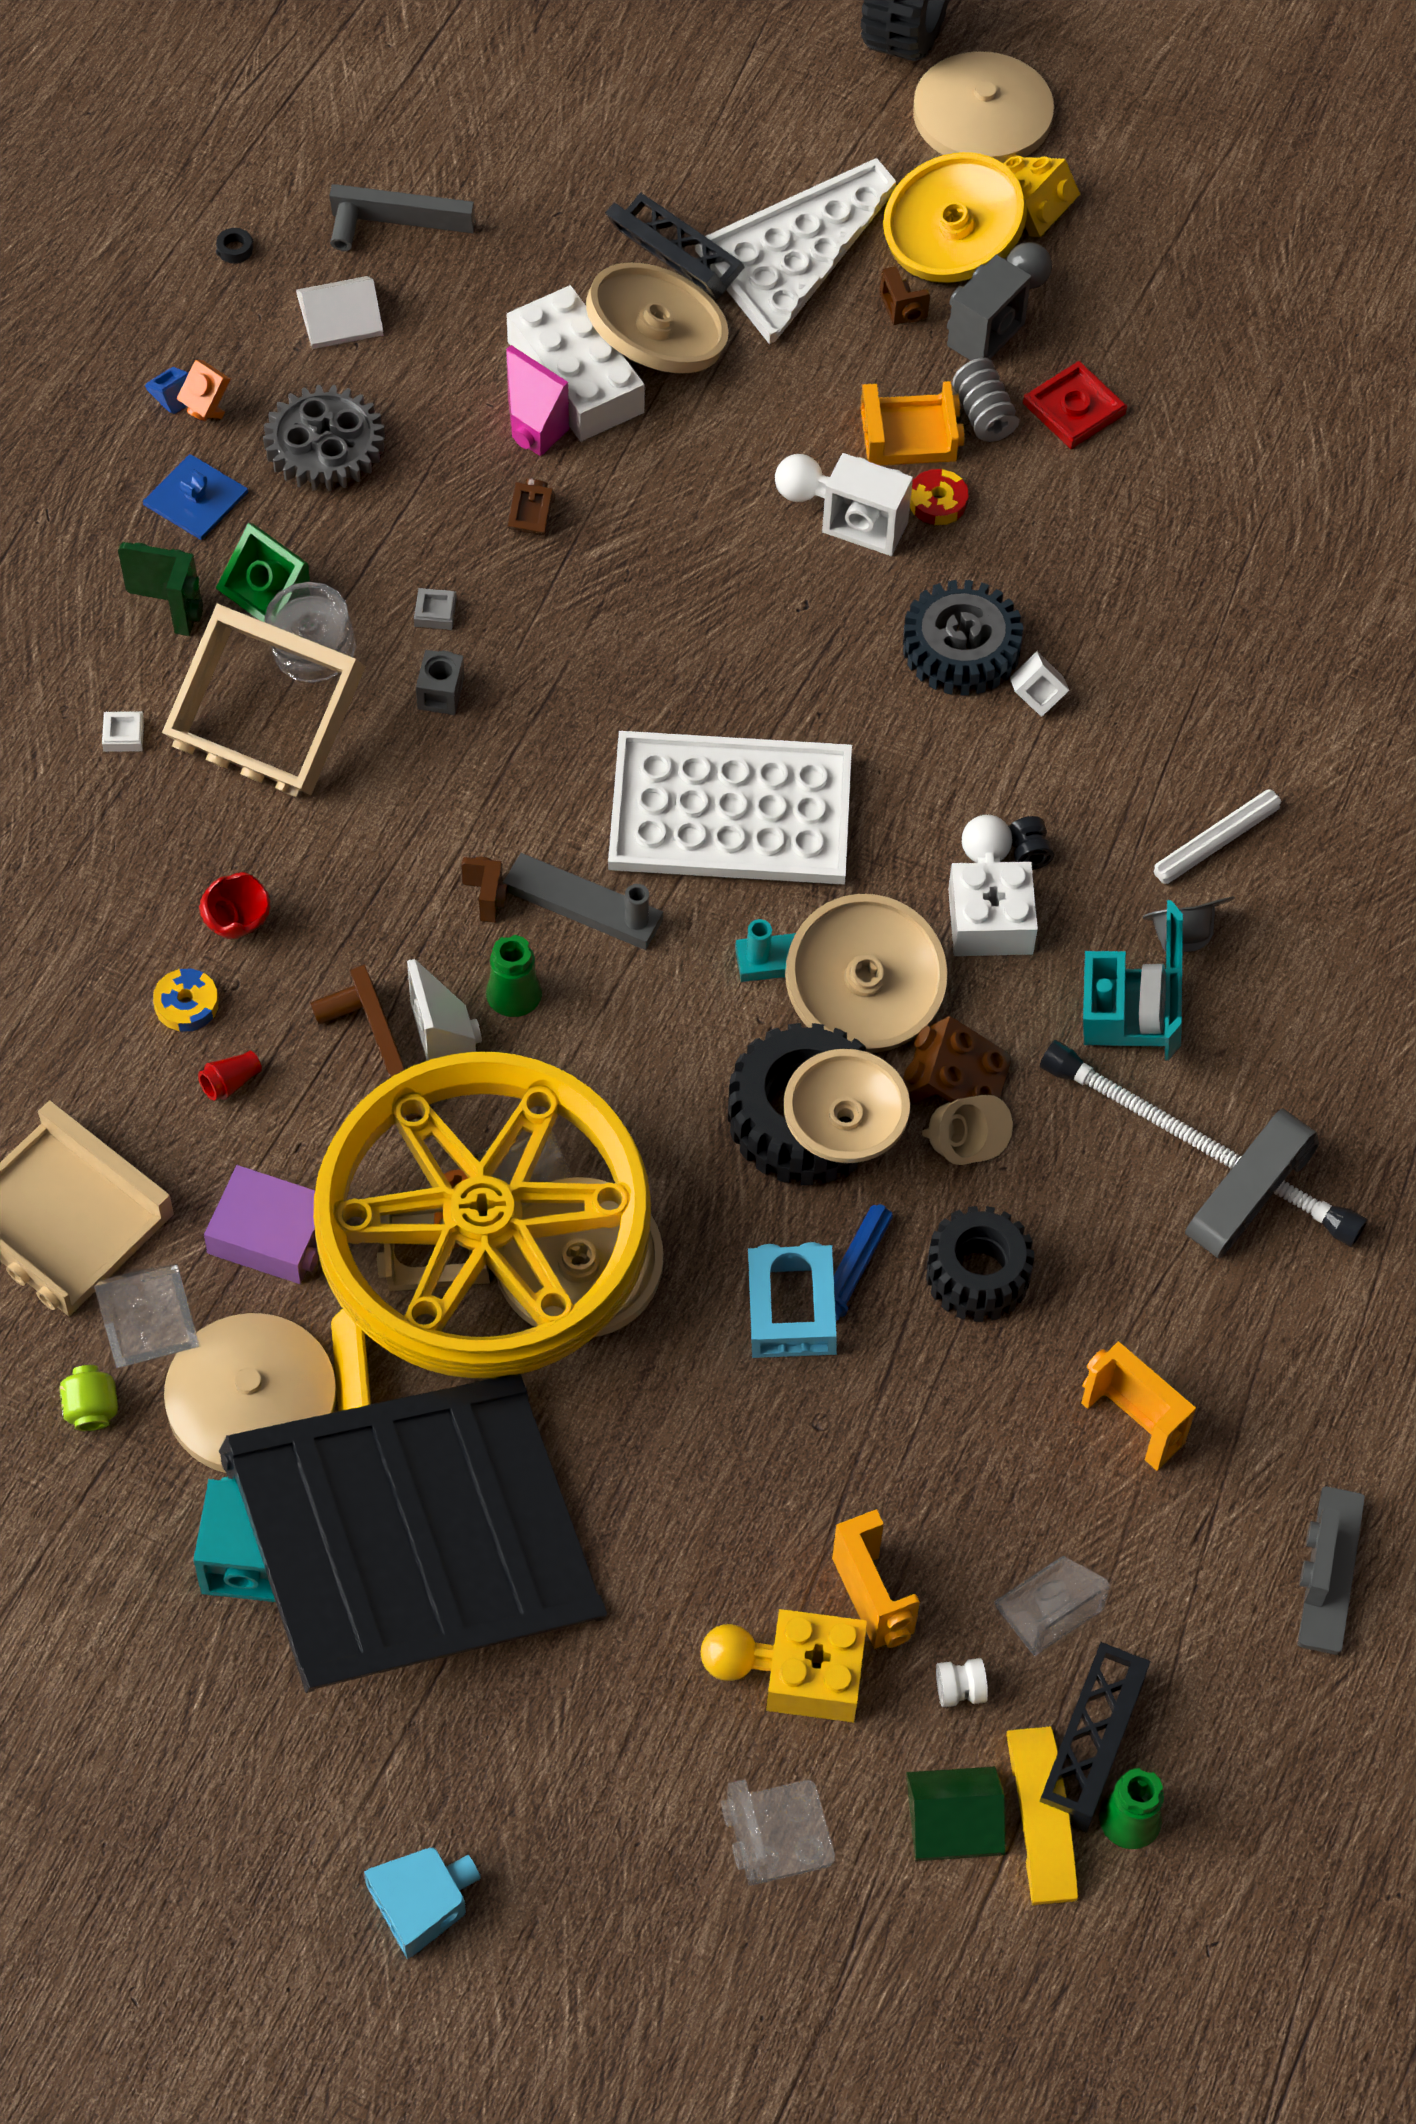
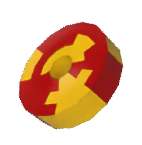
(938, 510)

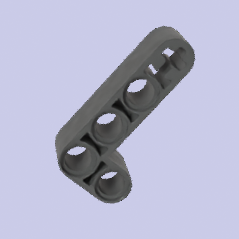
(1277, 1150)

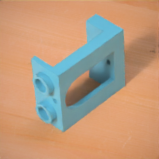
(792, 1338)

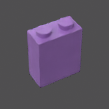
(265, 1225)

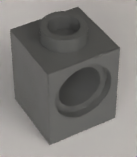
(444, 694)

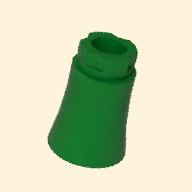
(513, 979)
(1133, 1810)

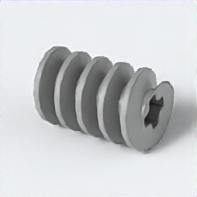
(985, 400)

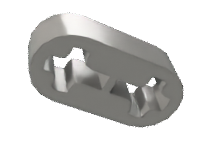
(1152, 999)

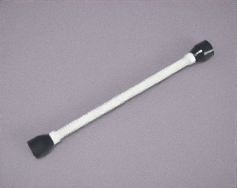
(1066, 1064)

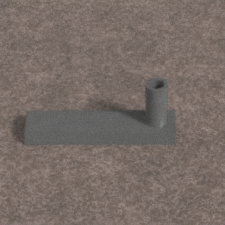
(356, 203)
(586, 902)

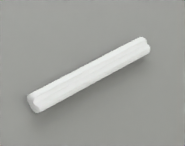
(1217, 836)

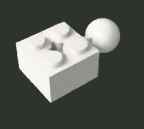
(861, 498)
(991, 898)

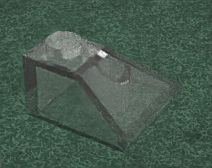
(146, 1314)

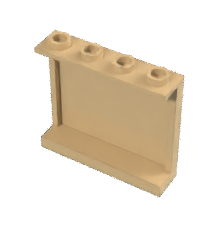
(72, 1211)

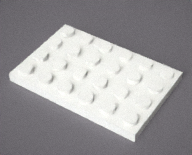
(730, 807)

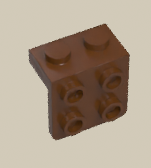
(955, 1063)

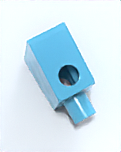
(420, 1895)

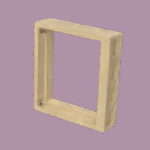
(200, 674)

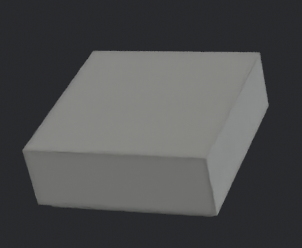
(435, 609)

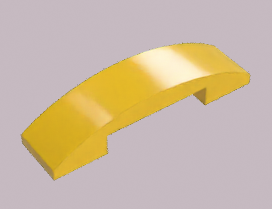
(1045, 1828)

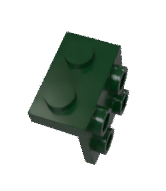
(164, 576)

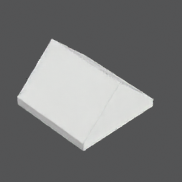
(340, 312)

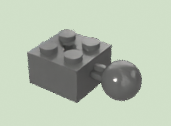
(996, 301)

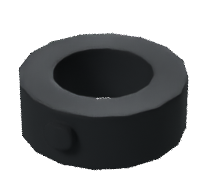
(234, 235)

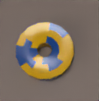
(184, 984)

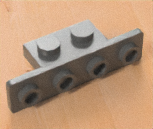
(1330, 1570)

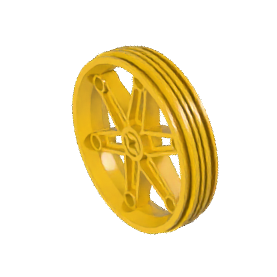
(412, 1094)

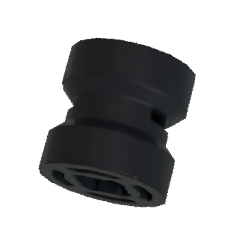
(1030, 842)

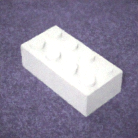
(599, 378)

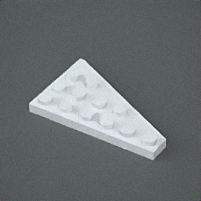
(798, 244)

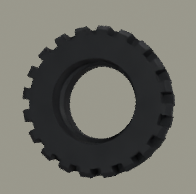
(902, 26)
(757, 1125)

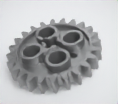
(324, 437)

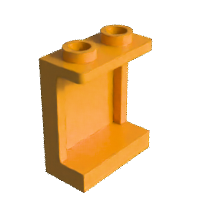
(911, 427)
(1143, 1397)
(854, 1549)

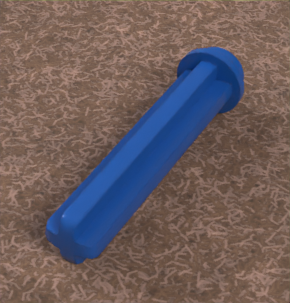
(859, 1255)

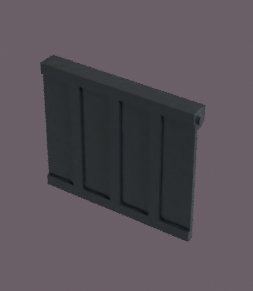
(411, 1530)

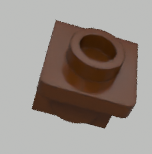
(899, 301)
(531, 506)

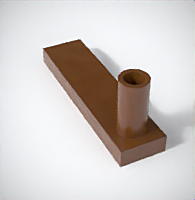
(363, 996)

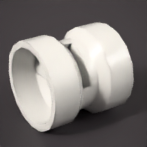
(961, 1682)

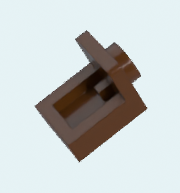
(488, 875)

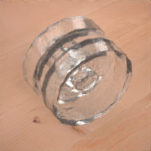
(317, 615)

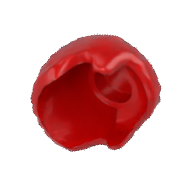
(235, 905)

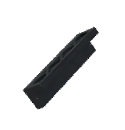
(673, 252)
(1110, 1743)

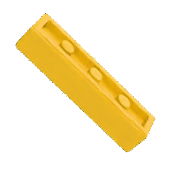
(350, 1363)

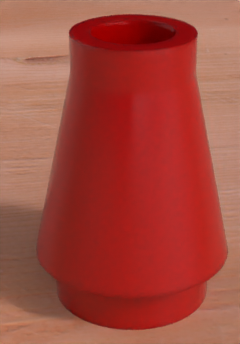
(227, 1075)

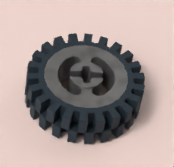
(940, 650)

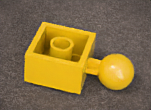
(799, 1641)

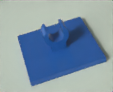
(195, 496)

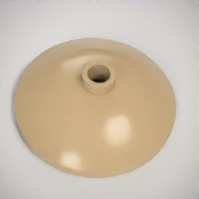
(850, 1086)

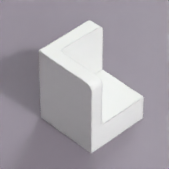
(1039, 684)

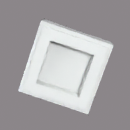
(123, 731)

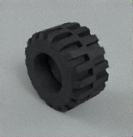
(984, 1234)

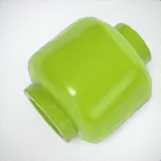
(88, 1398)

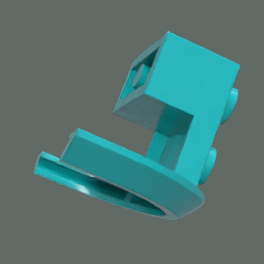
(1114, 995)

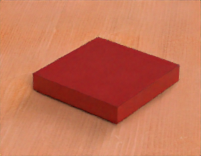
(1074, 404)

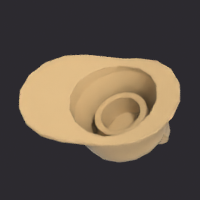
(970, 1129)

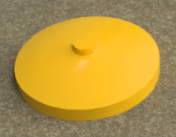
(954, 216)

